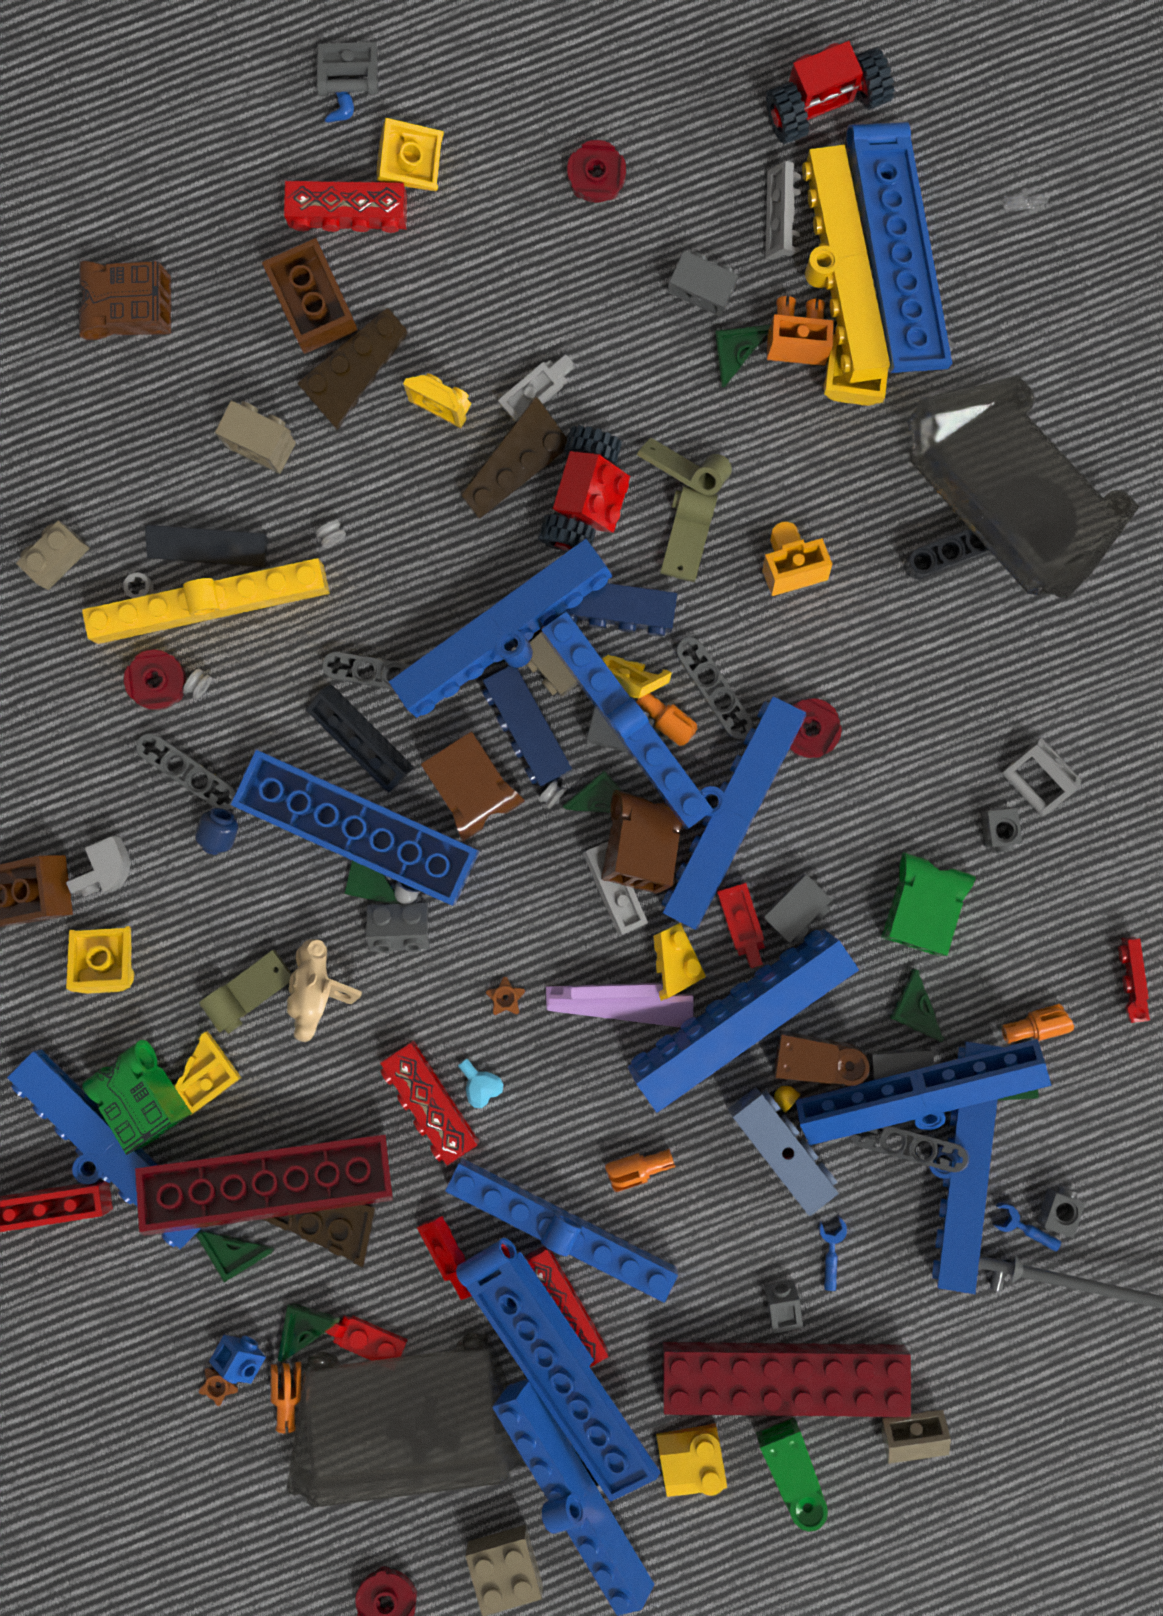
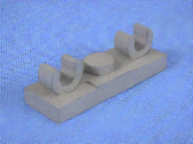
(781, 210)
(618, 899)

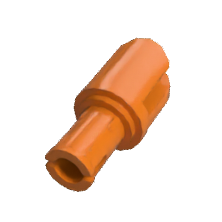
(669, 719)
(1039, 1024)
(637, 1169)
(285, 1397)

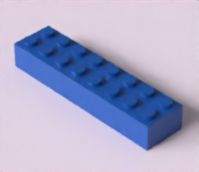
(355, 828)
(741, 1018)

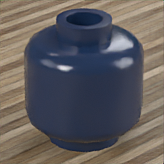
(216, 831)

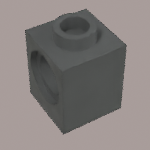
(1011, 819)
(1069, 1221)

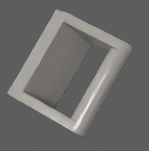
(1053, 765)

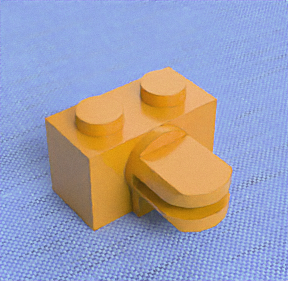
(794, 561)

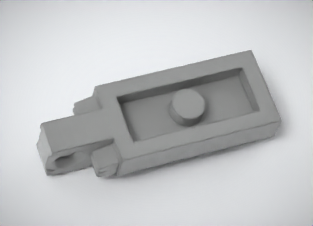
(541, 382)

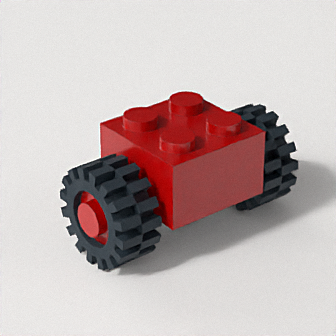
(826, 83)
(588, 491)

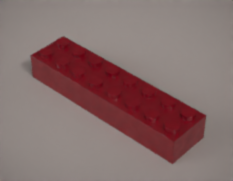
(262, 1185)
(786, 1379)

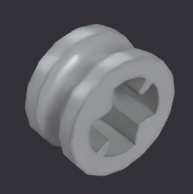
(330, 533)
(133, 579)
(197, 683)
(552, 794)

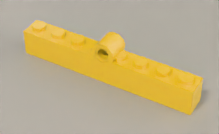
(844, 265)
(205, 600)

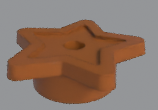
(505, 989)
(213, 1392)

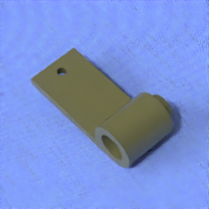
(704, 479)
(688, 533)
(245, 992)

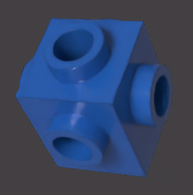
(237, 1359)

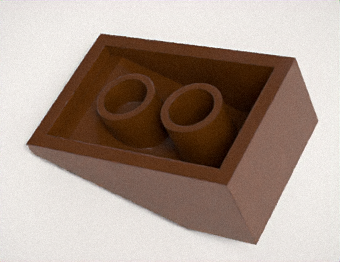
(34, 890)

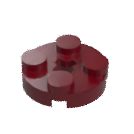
(603, 187)
(142, 668)
(828, 727)
(386, 1583)

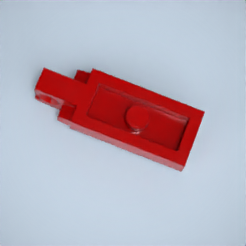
(742, 923)
(1135, 981)
(444, 1251)
(367, 1339)

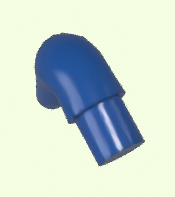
(345, 110)

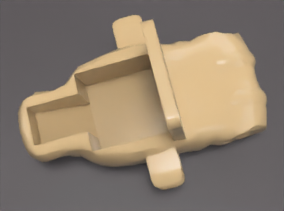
(311, 988)

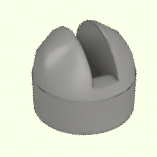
(405, 893)

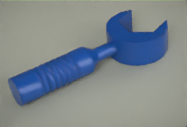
(1029, 1230)
(831, 1256)

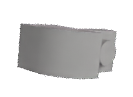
(110, 868)

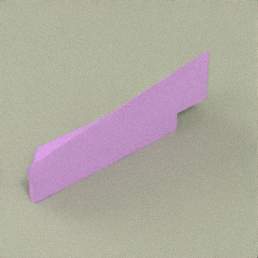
(622, 1002)

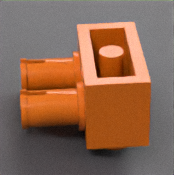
(800, 338)

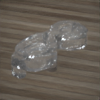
(1023, 202)

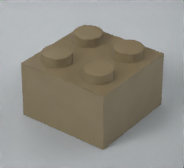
(256, 436)
(504, 1570)

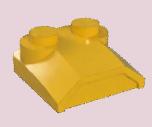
(409, 155)
(839, 389)
(438, 398)
(99, 960)
(692, 1461)

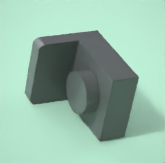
(784, 1306)

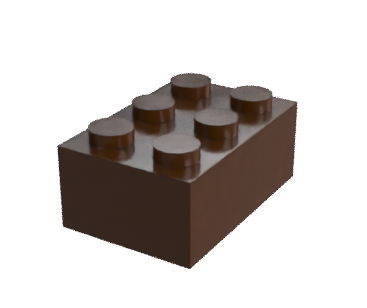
(309, 296)

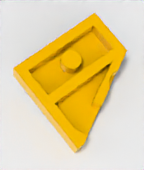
(634, 678)
(676, 961)
(205, 1074)

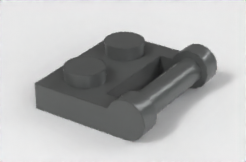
(347, 60)

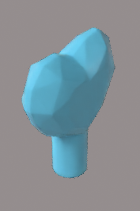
(480, 1085)

